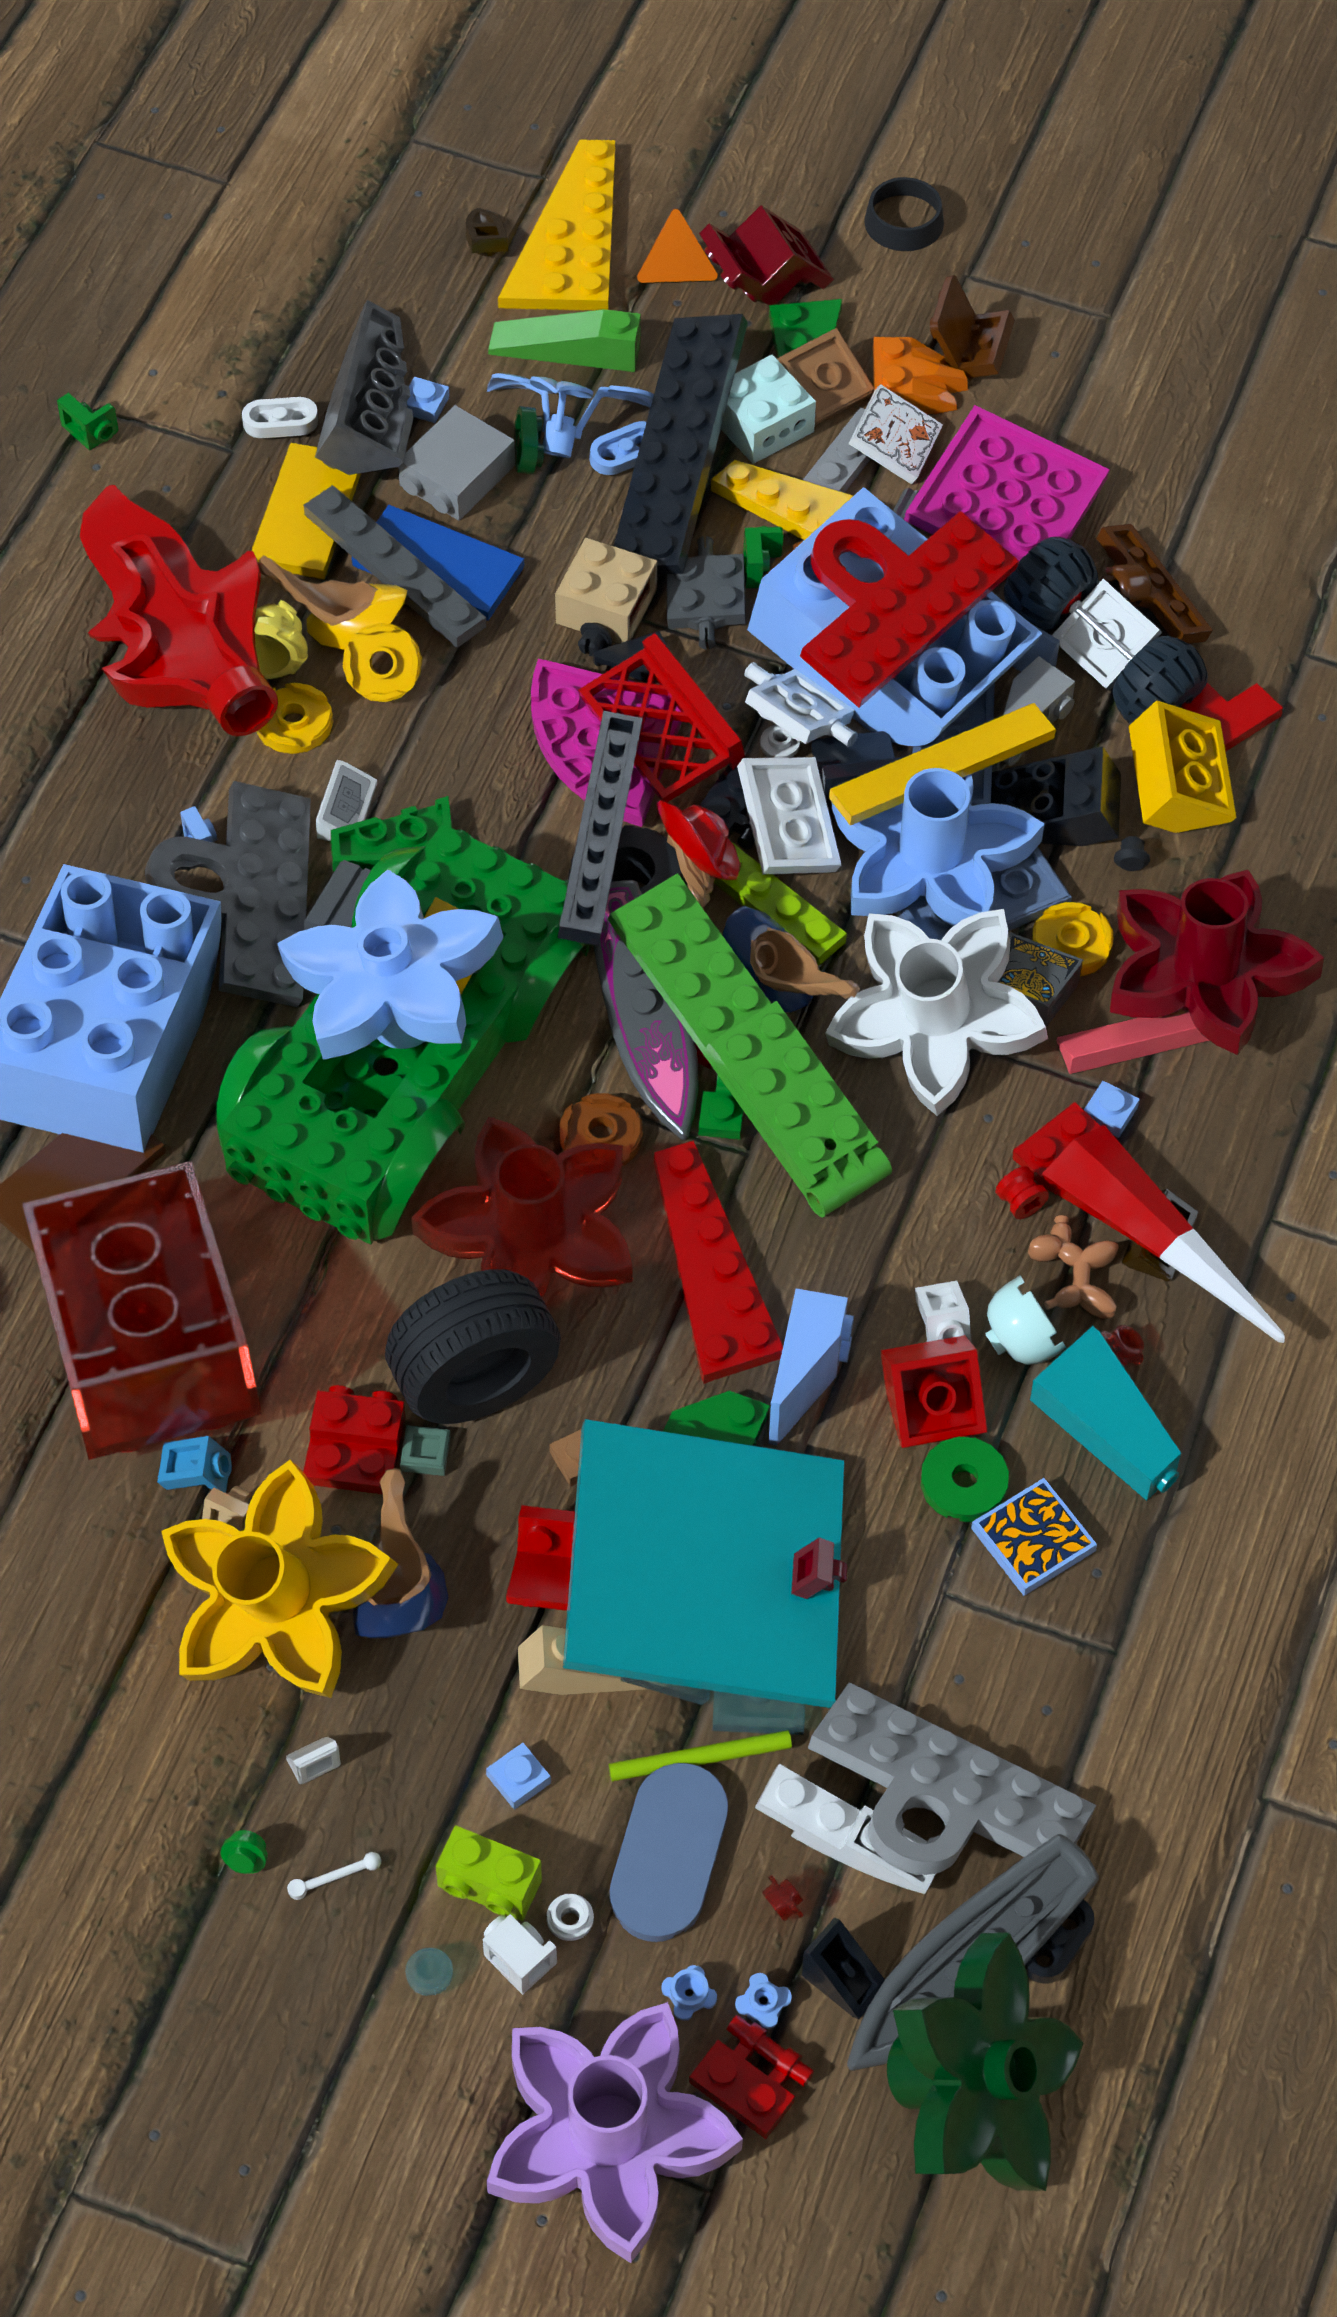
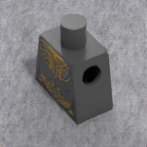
(1041, 974)

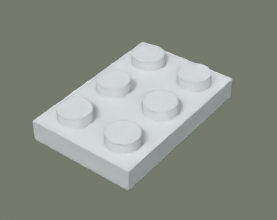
(789, 815)

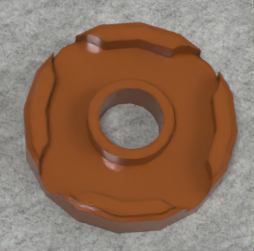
(607, 1111)

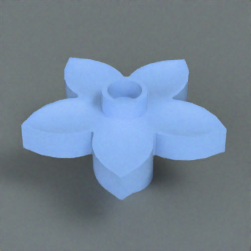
(937, 848)
(391, 970)

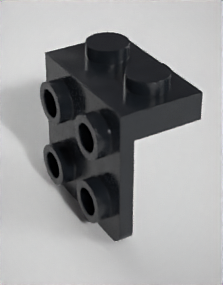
(843, 763)

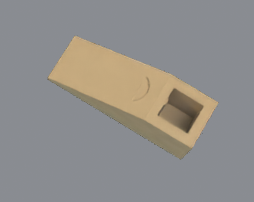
(543, 1671)

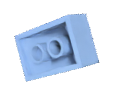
(810, 1357)

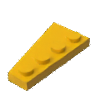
(778, 498)

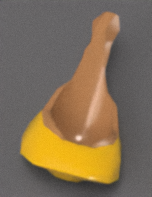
(337, 606)

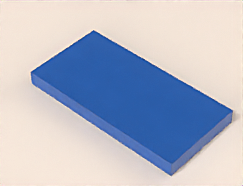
(467, 565)

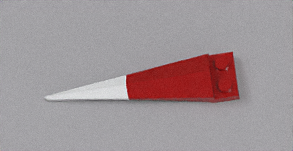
(1099, 1176)

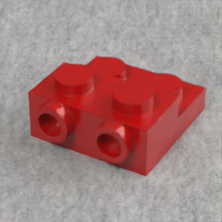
(353, 1439)

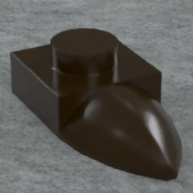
(485, 233)

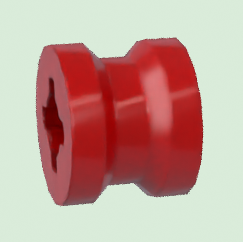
(1022, 1192)

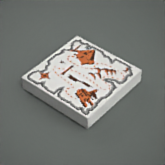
(895, 434)

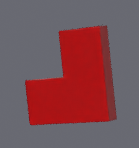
(1240, 715)

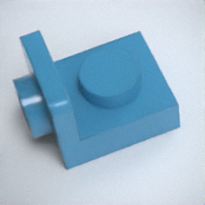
(194, 1463)

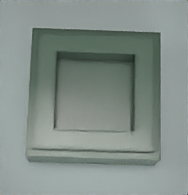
(425, 1450)

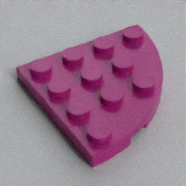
(570, 731)

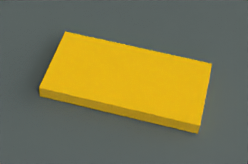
(285, 530)

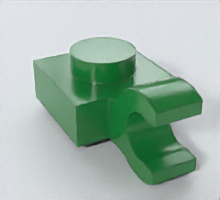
(720, 1114)

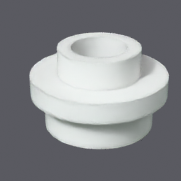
(775, 749)
(570, 1904)

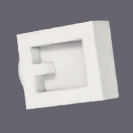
(943, 1311)

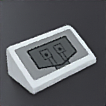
(345, 799)

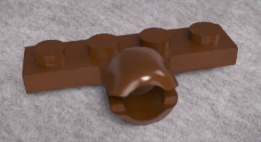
(1148, 584)

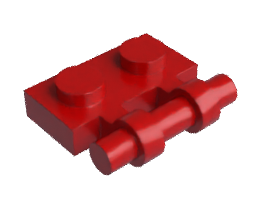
(743, 2088)

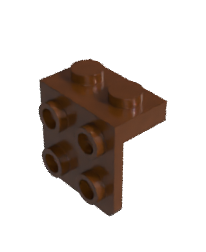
(968, 339)

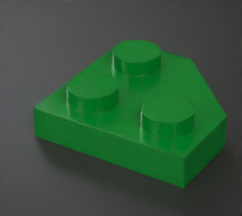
(721, 1418)

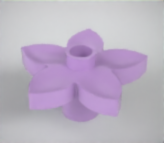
(608, 2126)

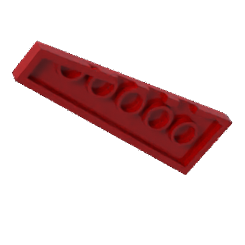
(719, 1291)

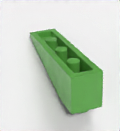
(582, 338)

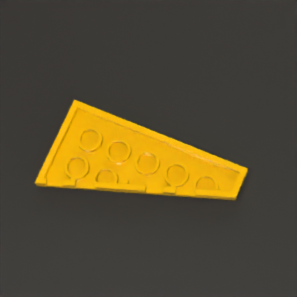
(570, 246)

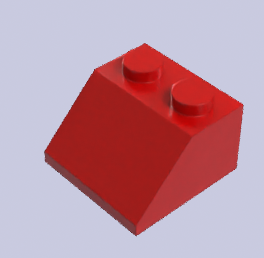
(934, 1390)

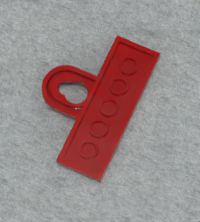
(907, 608)

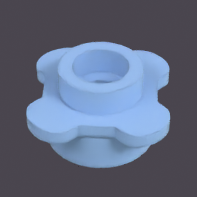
(693, 1979)
(766, 2014)

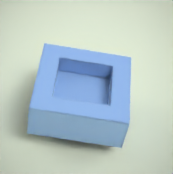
(427, 399)
(196, 827)
(1112, 1107)
(518, 1776)

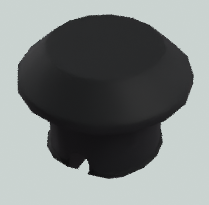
(594, 638)
(1132, 854)

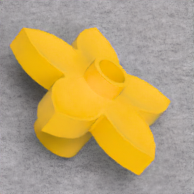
(272, 1586)

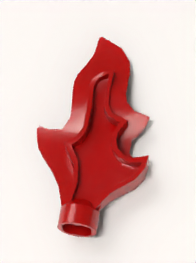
(181, 624)

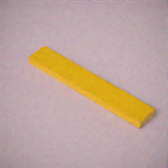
(960, 754)

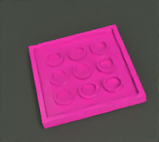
(1007, 484)

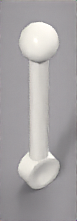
(297, 1888)

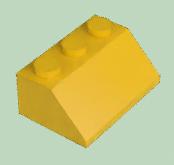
(1181, 769)

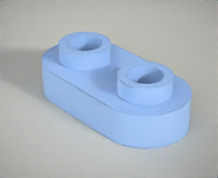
(618, 445)

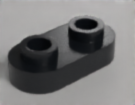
(1062, 1946)

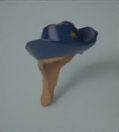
(779, 961)
(416, 1589)

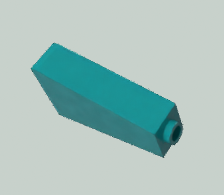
(1107, 1414)

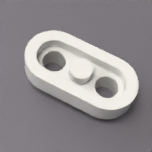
(280, 417)

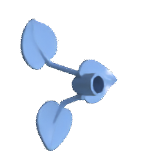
(560, 430)

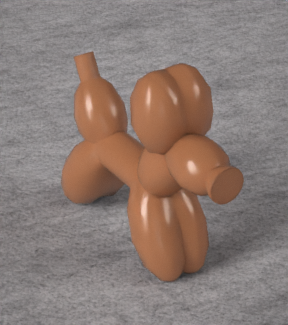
(1096, 1256)

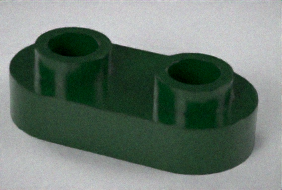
(526, 435)

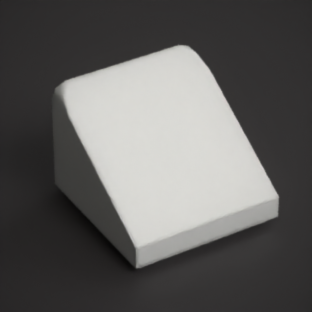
(314, 1759)

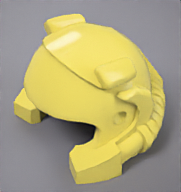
(279, 640)

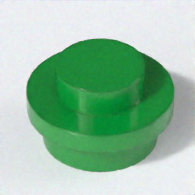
(244, 1852)

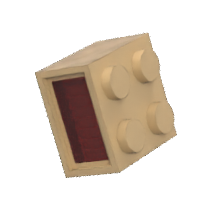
(607, 589)

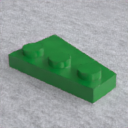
(802, 322)
(373, 838)

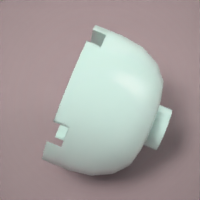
(1021, 1326)

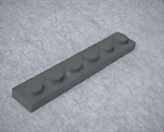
(395, 565)

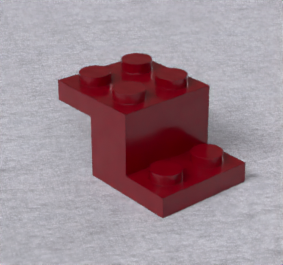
(765, 257)

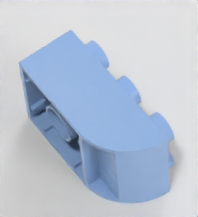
(936, 684)
(105, 1006)

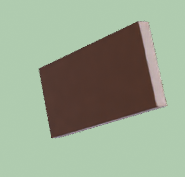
(67, 1166)

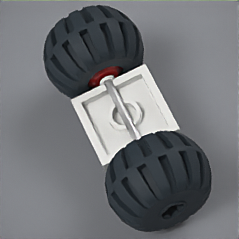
(1102, 629)

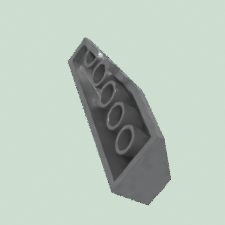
(368, 407)

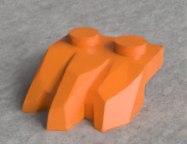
(916, 374)

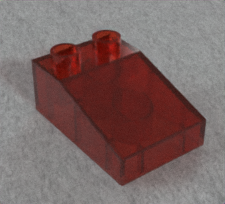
(142, 1310)

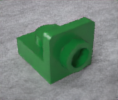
(85, 425)
(758, 547)

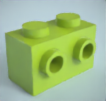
(488, 1873)

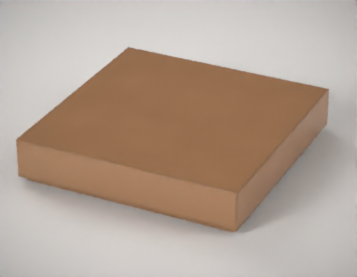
(828, 374)

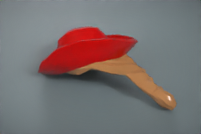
(700, 847)

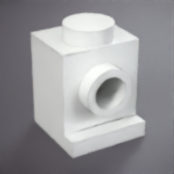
(518, 1951)

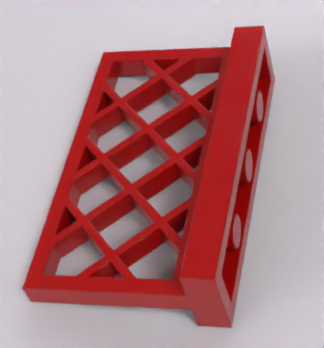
(694, 708)

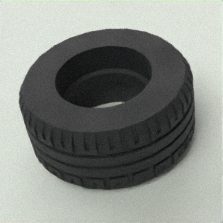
(472, 1346)

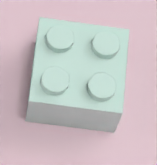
(767, 410)

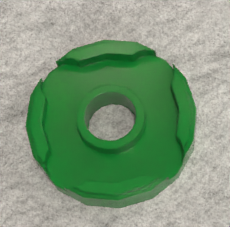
(969, 1456)

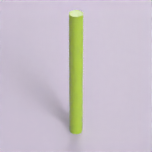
(701, 1755)

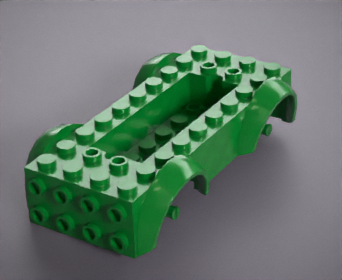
(359, 1141)

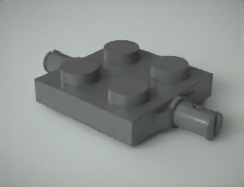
(707, 593)

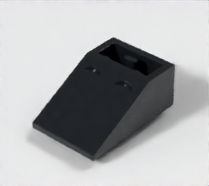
(1068, 793)

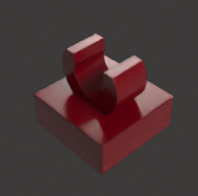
(816, 1569)

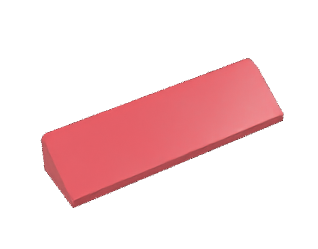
(1128, 1040)

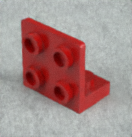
(542, 1558)

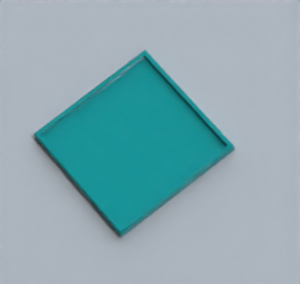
(692, 1564)

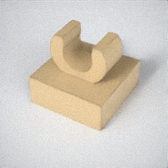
(228, 1508)

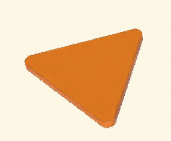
(676, 255)

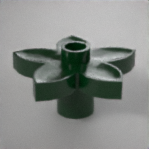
(980, 2070)

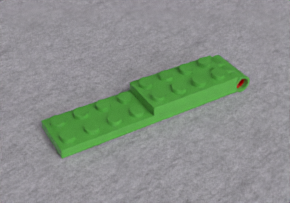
(752, 1047)

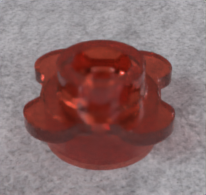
(1125, 1344)
(783, 1898)

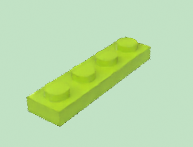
(785, 906)

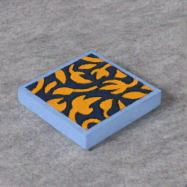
(1034, 1536)

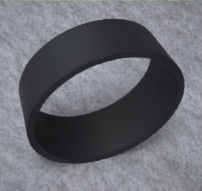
(904, 238)

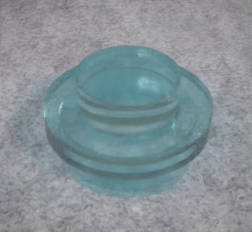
(429, 1971)

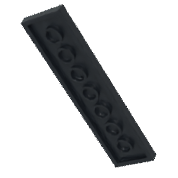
(680, 439)

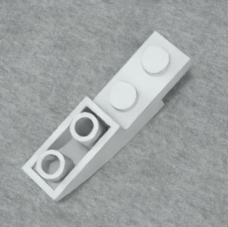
(832, 1827)

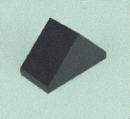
(841, 1969)

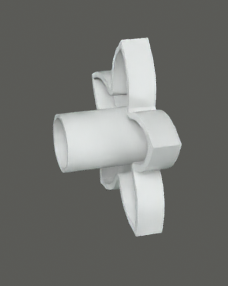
(937, 1003)

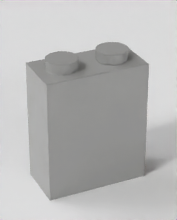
(456, 463)

